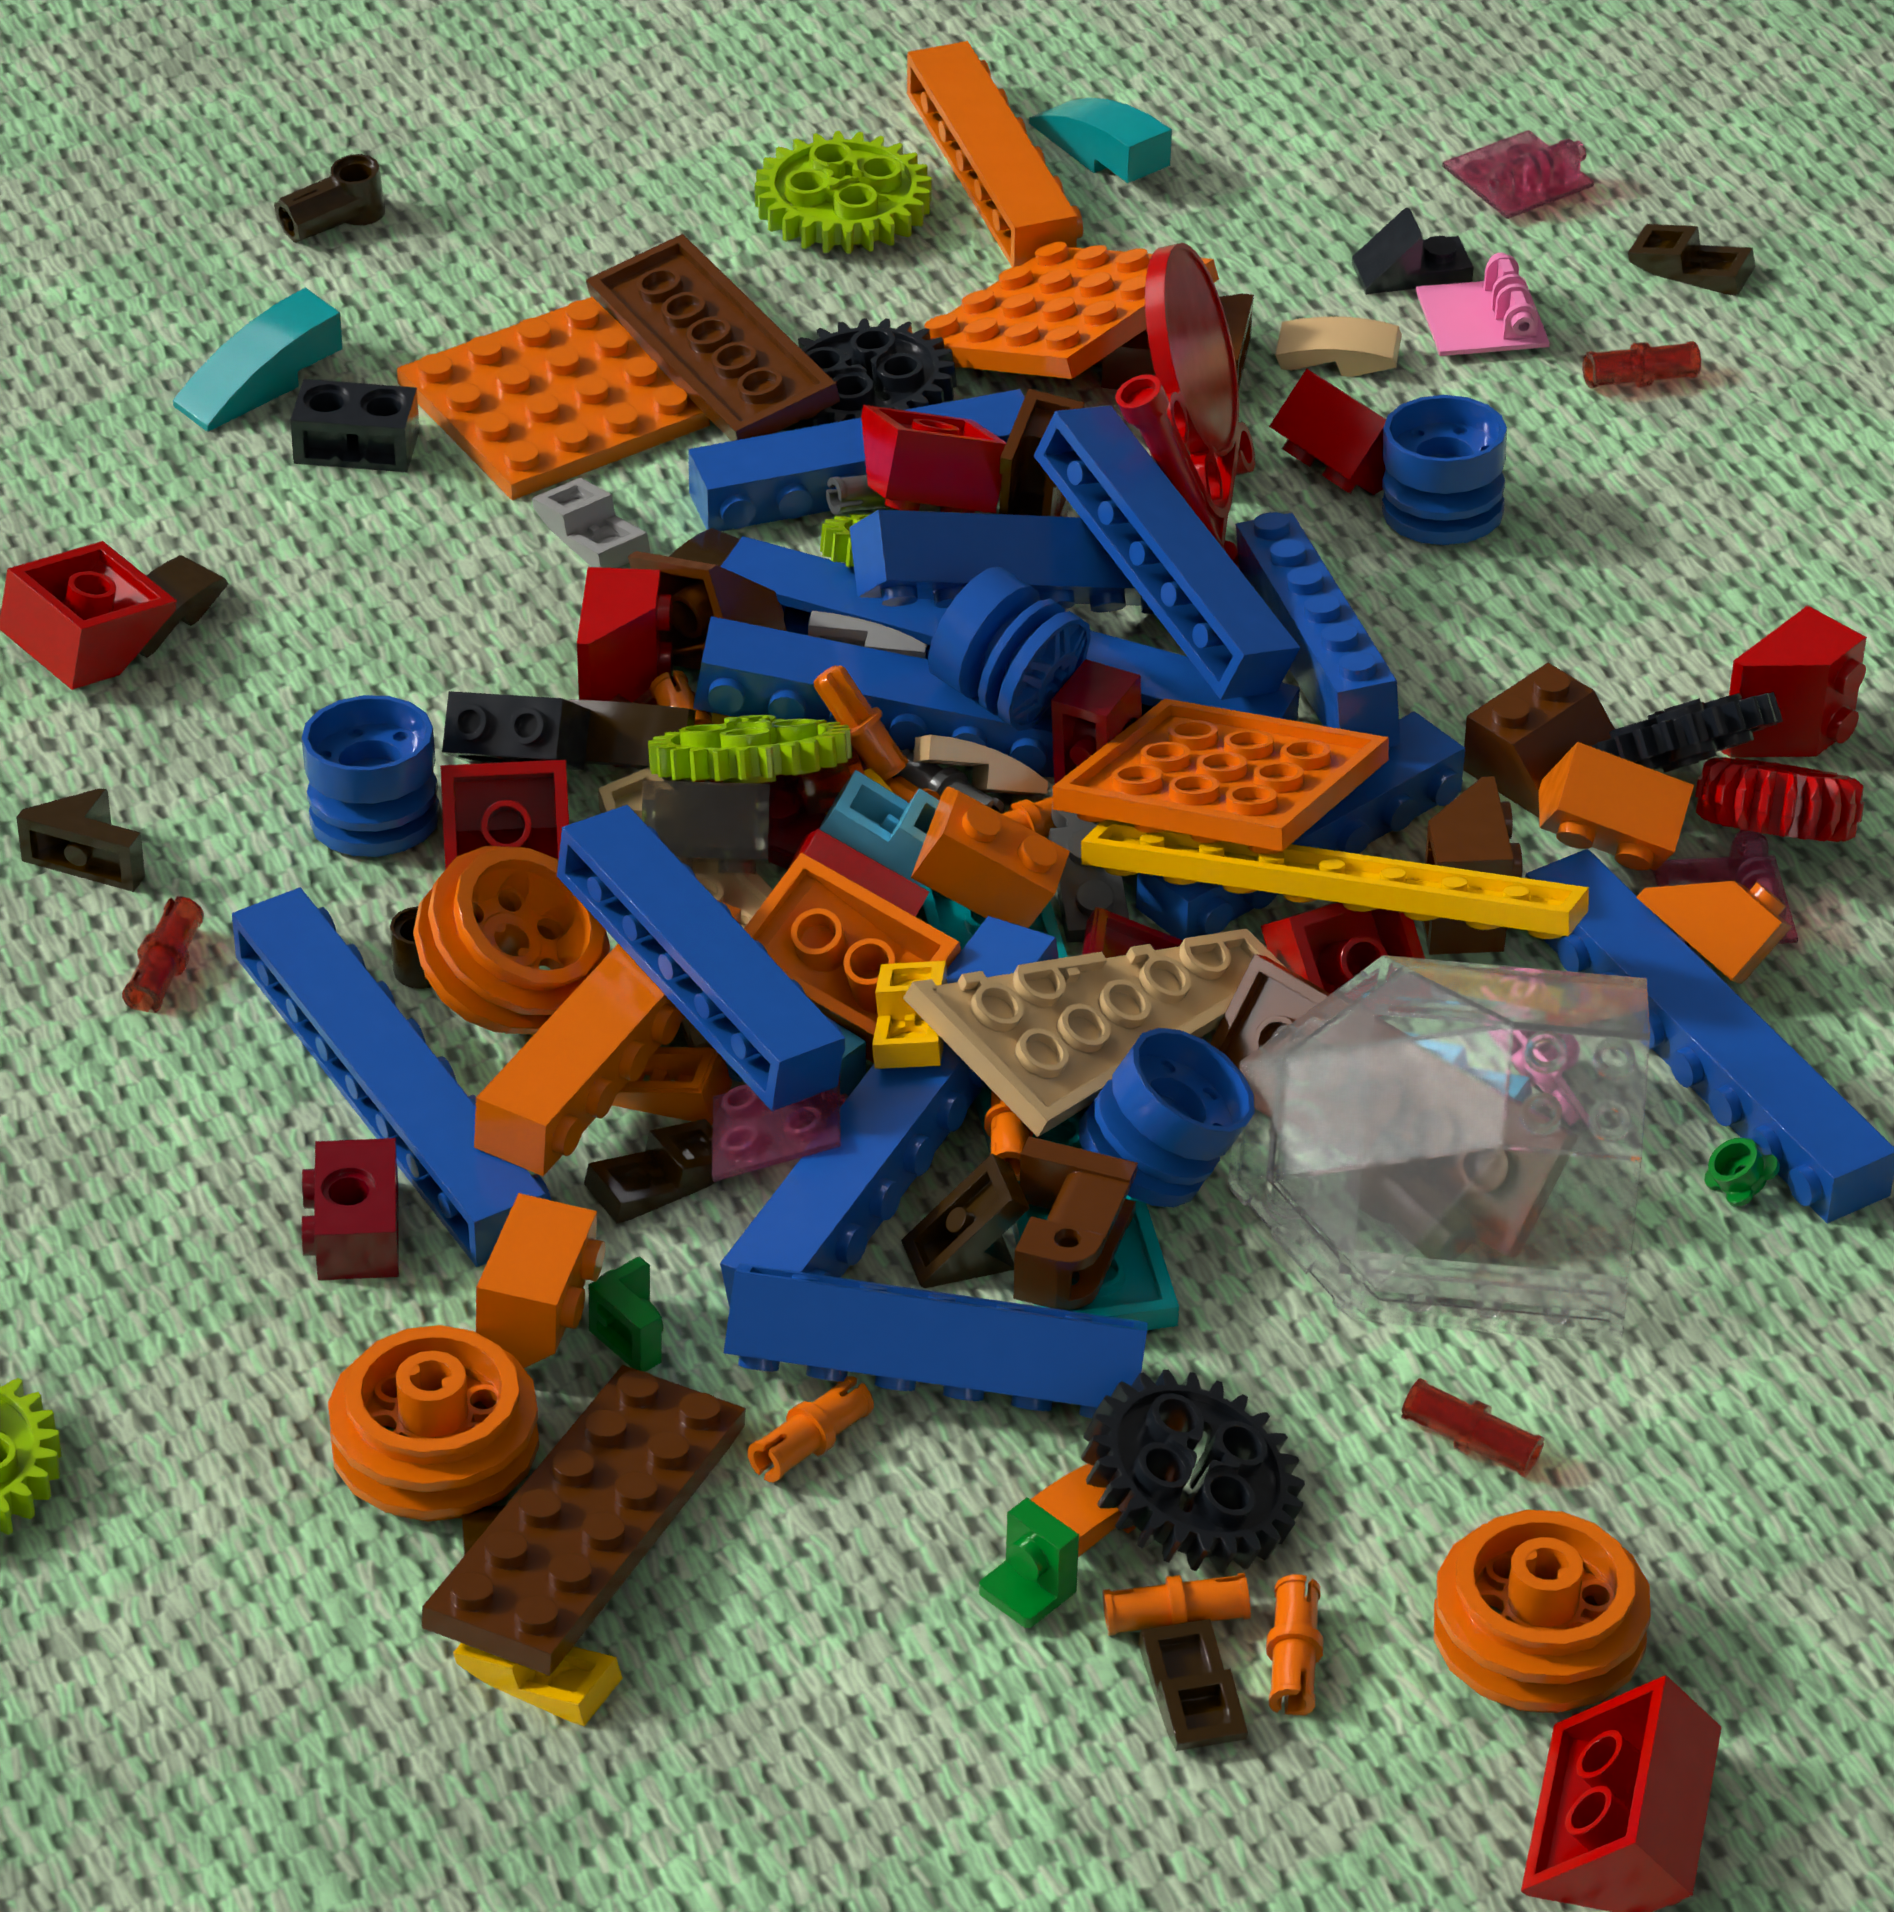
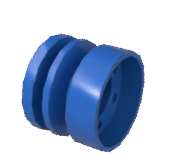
(1444, 469)
(1008, 647)
(371, 775)
(1171, 1111)

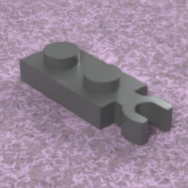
(1082, 885)

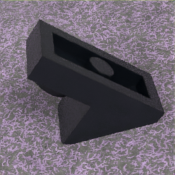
(1402, 260)

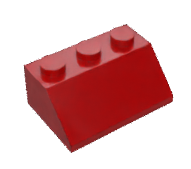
(1624, 1802)

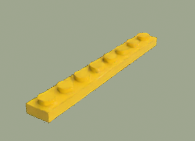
(1353, 879)

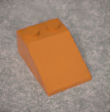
(836, 938)

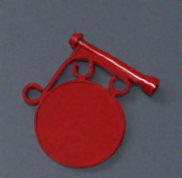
(1194, 392)

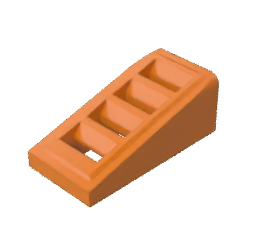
(697, 1077)

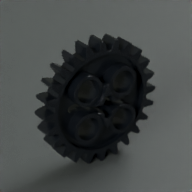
(880, 369)
(1692, 731)
(1146, 1454)

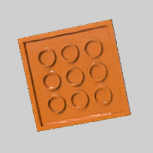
(1052, 312)
(551, 397)
(1221, 775)

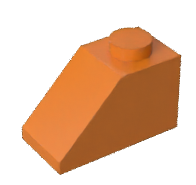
(1722, 922)

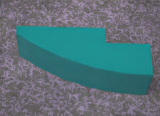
(1108, 136)
(261, 360)

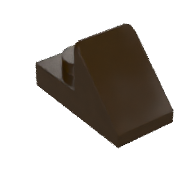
(79, 840)
(965, 1230)

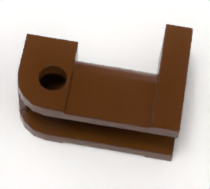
(1024, 483)
(1082, 1229)

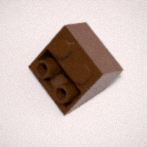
(1475, 837)

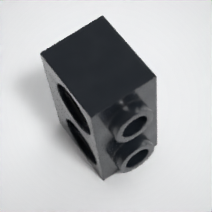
(355, 425)
(515, 729)

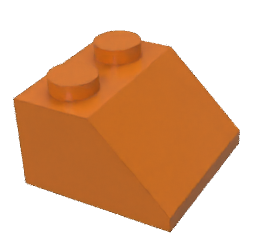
(1614, 807)
(988, 861)
(538, 1277)

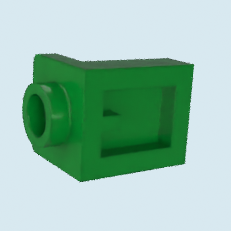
(625, 1316)
(1037, 1568)

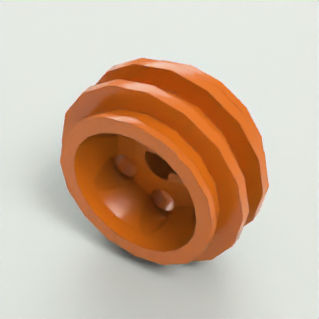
(524, 922)
(458, 1418)
(1567, 1607)

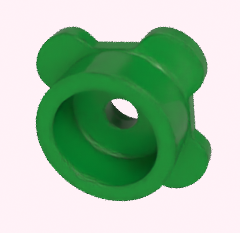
(1740, 1170)

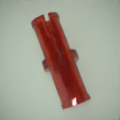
(1641, 364)
(163, 954)
(1472, 1427)

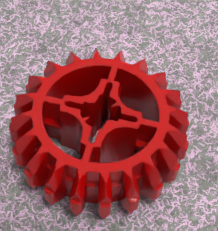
(1779, 799)

